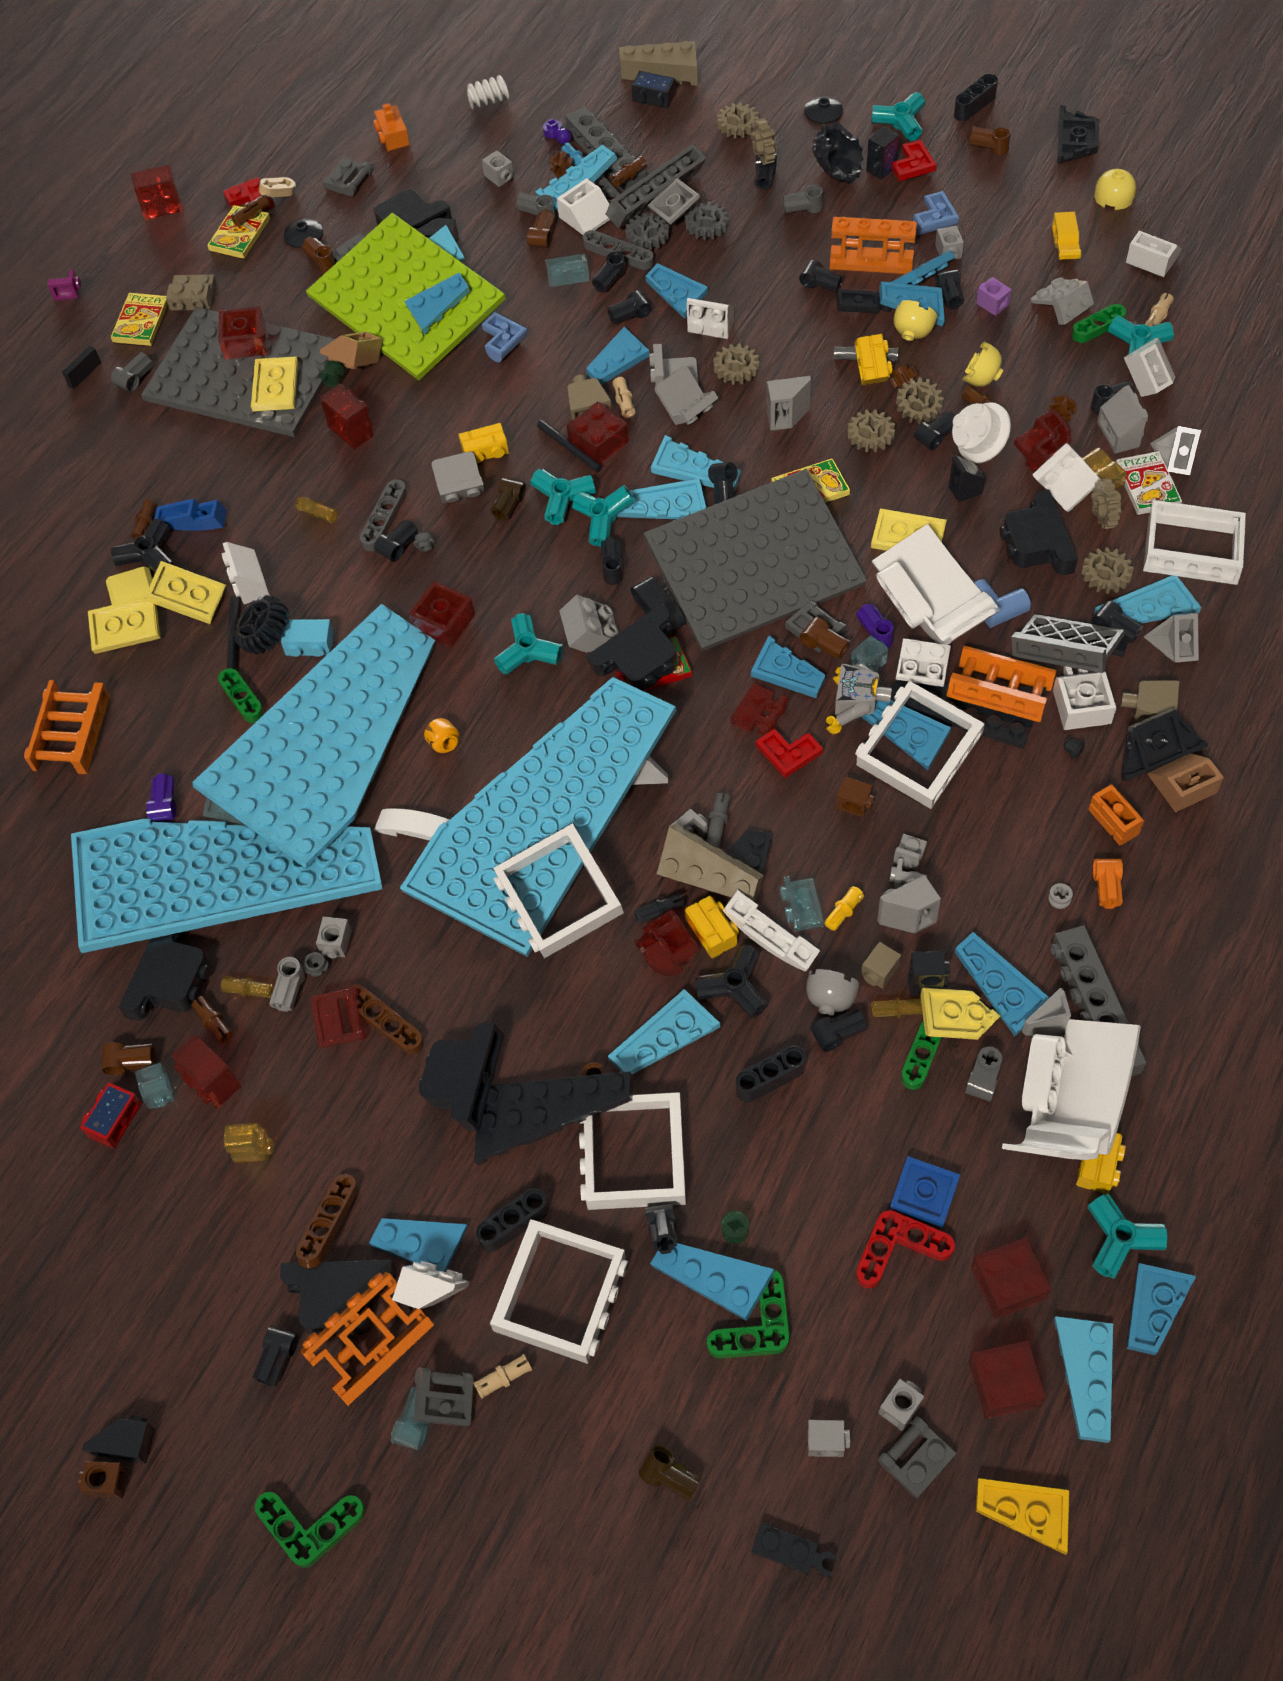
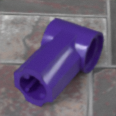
(875, 624)
(162, 799)

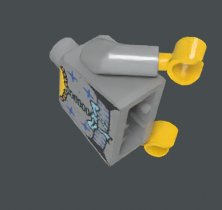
(855, 695)

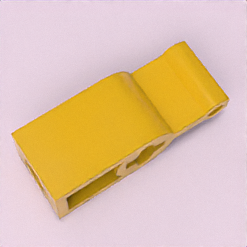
(1066, 235)

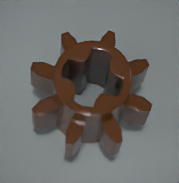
(560, 163)
(903, 375)
(1064, 406)

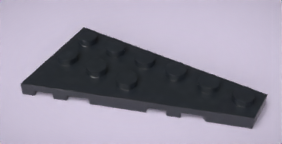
(998, 725)
(540, 1108)

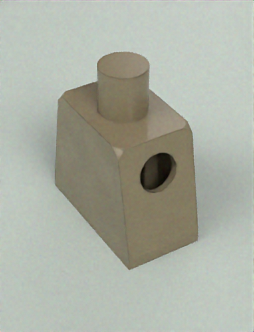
(584, 394)
(1151, 698)

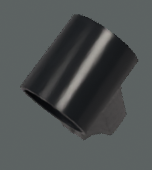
(764, 173)
(611, 270)
(815, 274)
(951, 290)
(634, 305)
(1104, 392)
(934, 432)
(723, 477)
(393, 544)
(611, 561)
(1112, 616)
(833, 1031)
(662, 1227)
(278, 1346)

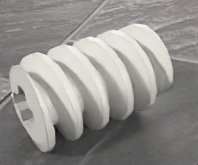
(487, 91)

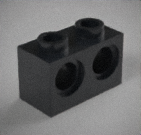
(927, 971)

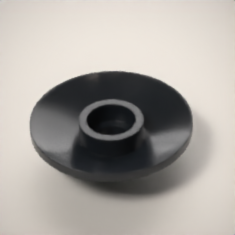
(823, 110)
(301, 229)

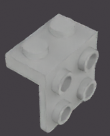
(1067, 297)
(666, 367)
(683, 396)
(457, 477)

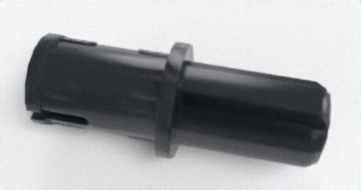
(658, 908)

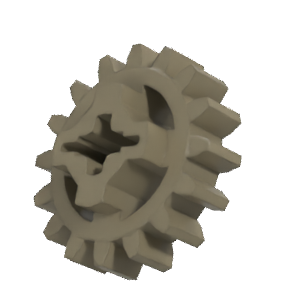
(737, 120)
(763, 141)
(736, 364)
(919, 401)
(871, 430)
(1106, 503)
(1107, 570)

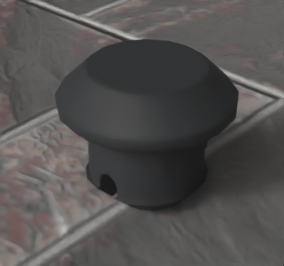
(1074, 747)

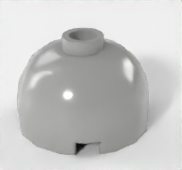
(830, 991)

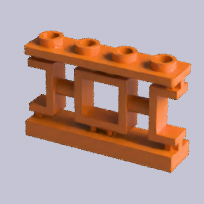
(869, 258)
(382, 1355)

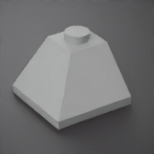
(674, 201)

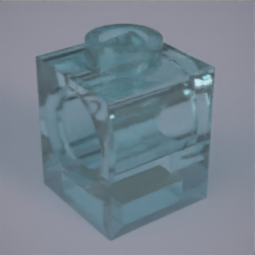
(870, 647)
(154, 1086)

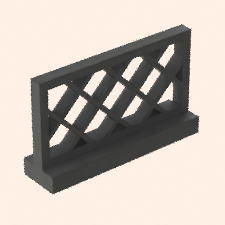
(1066, 652)

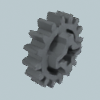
(707, 221)
(647, 231)

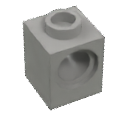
(497, 168)
(949, 239)
(331, 928)
(896, 1415)
(827, 1438)

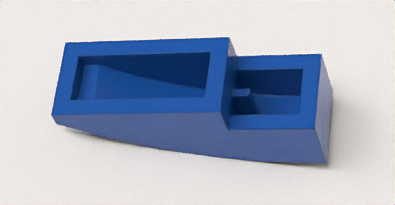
(192, 516)

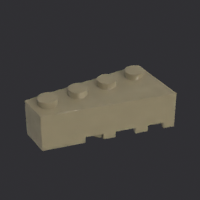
(665, 59)
(705, 866)

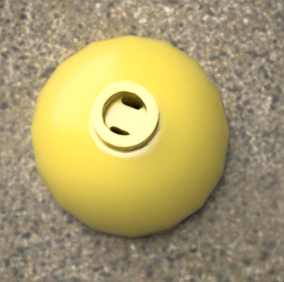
(1115, 189)
(913, 321)
(984, 366)

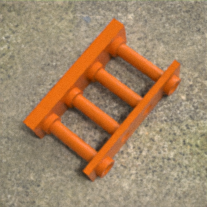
(996, 696)
(85, 738)

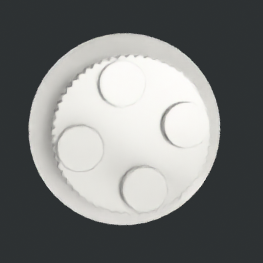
(981, 431)

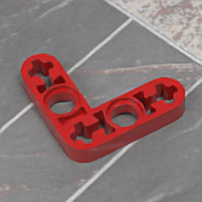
(900, 1236)

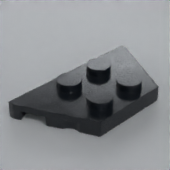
(1076, 135)
(1157, 743)

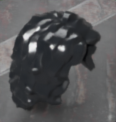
(838, 152)

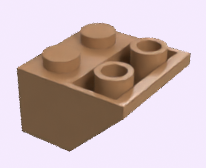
(354, 349)
(1187, 780)

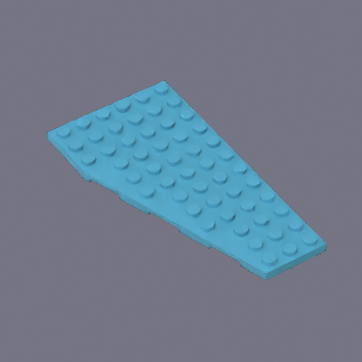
(319, 747)
(567, 778)
(181, 877)

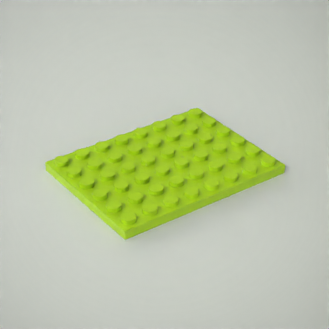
(385, 270)

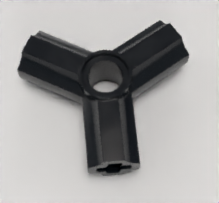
(145, 548)
(743, 994)

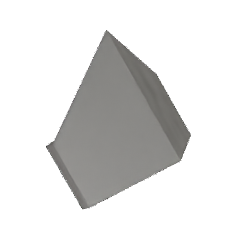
(1178, 449)
(1177, 637)
(651, 773)
(1050, 1017)

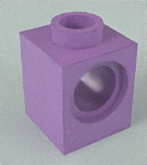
(993, 296)

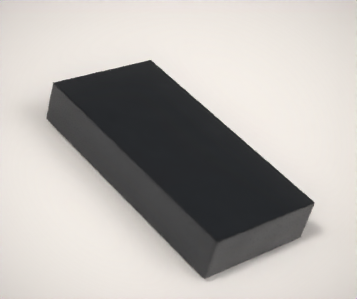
(81, 367)

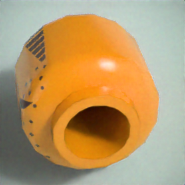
(441, 735)

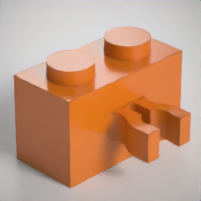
(391, 127)

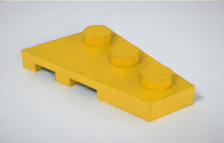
(1028, 1509)

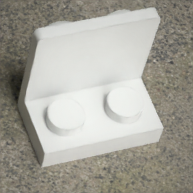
(1067, 477)

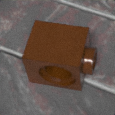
(854, 797)
(113, 1485)

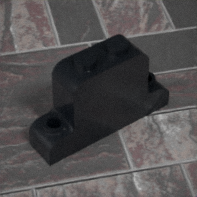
(412, 209)
(1039, 536)
(639, 651)
(166, 977)
(461, 1074)
(328, 1289)

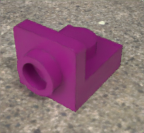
(65, 287)

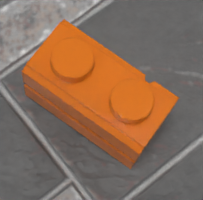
(1116, 815)

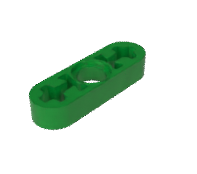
(1089, 330)
(240, 686)
(913, 1060)

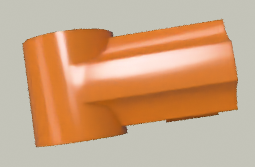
(1108, 876)

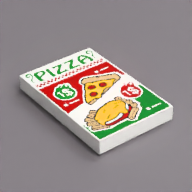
(1148, 481)

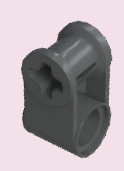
(984, 1076)

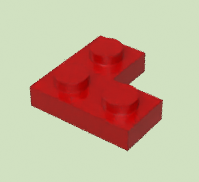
(917, 161)
(245, 193)
(788, 757)

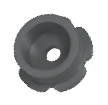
(424, 541)
(315, 958)

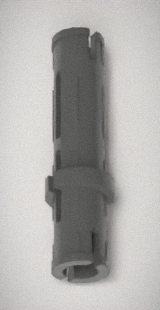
(849, 353)
(717, 819)

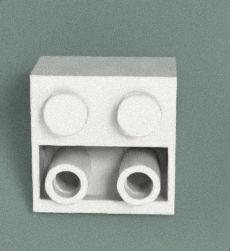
(583, 207)
(1152, 253)
(709, 318)
(1150, 368)
(245, 572)
(923, 662)
(424, 1286)

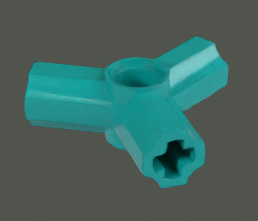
(901, 115)
(1140, 334)
(560, 493)
(602, 511)
(527, 647)
(1115, 1250)

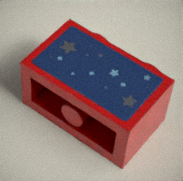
(110, 1115)

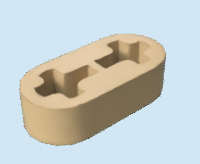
(277, 187)

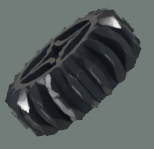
(261, 624)

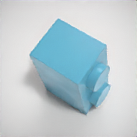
(308, 638)

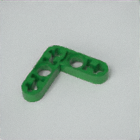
(769, 1326)
(312, 1536)

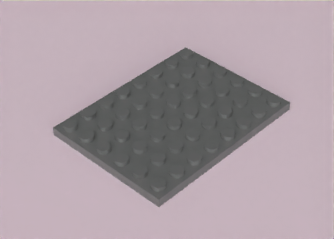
(203, 382)
(754, 559)

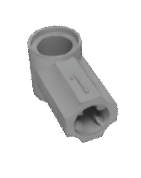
(287, 985)

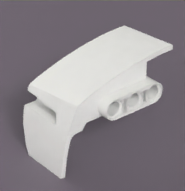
(932, 588)
(1077, 1089)

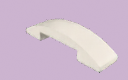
(408, 823)
(768, 934)

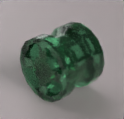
(331, 373)
(735, 1234)

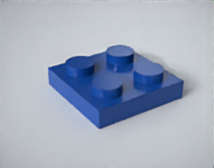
(925, 1191)

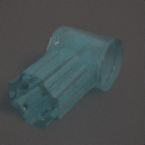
(407, 1431)

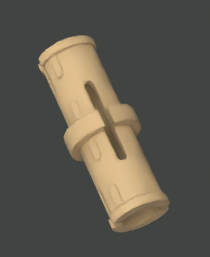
(1160, 310)
(623, 397)
(502, 1376)

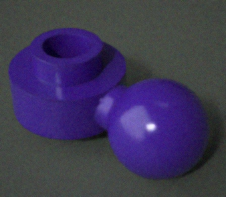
(554, 129)

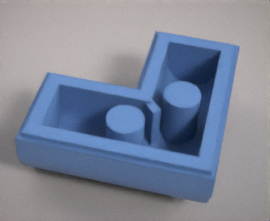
(939, 214)
(506, 336)
(1010, 605)

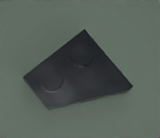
(752, 849)

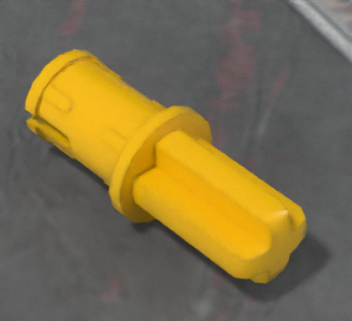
(844, 908)

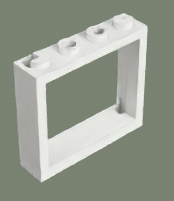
(1195, 565)
(925, 796)
(579, 928)
(637, 1198)
(599, 1319)

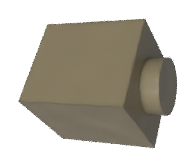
(880, 965)

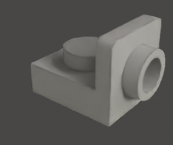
(692, 822)
(911, 851)
(901, 877)

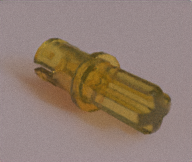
(316, 509)
(246, 987)
(896, 1007)

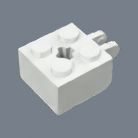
(1084, 699)

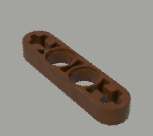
(386, 1016)
(330, 1221)

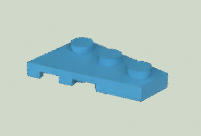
(926, 269)
(675, 287)
(893, 293)
(434, 301)
(617, 357)
(785, 670)
(419, 1240)
(1154, 1306)

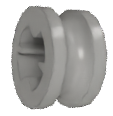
(1065, 891)

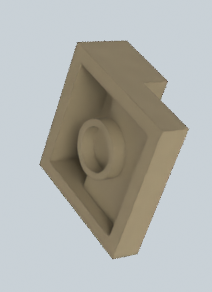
(190, 292)

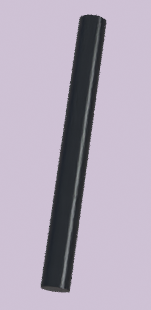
(569, 446)
(232, 645)

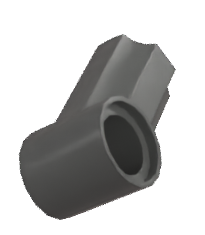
(809, 200)
(534, 204)
(129, 376)

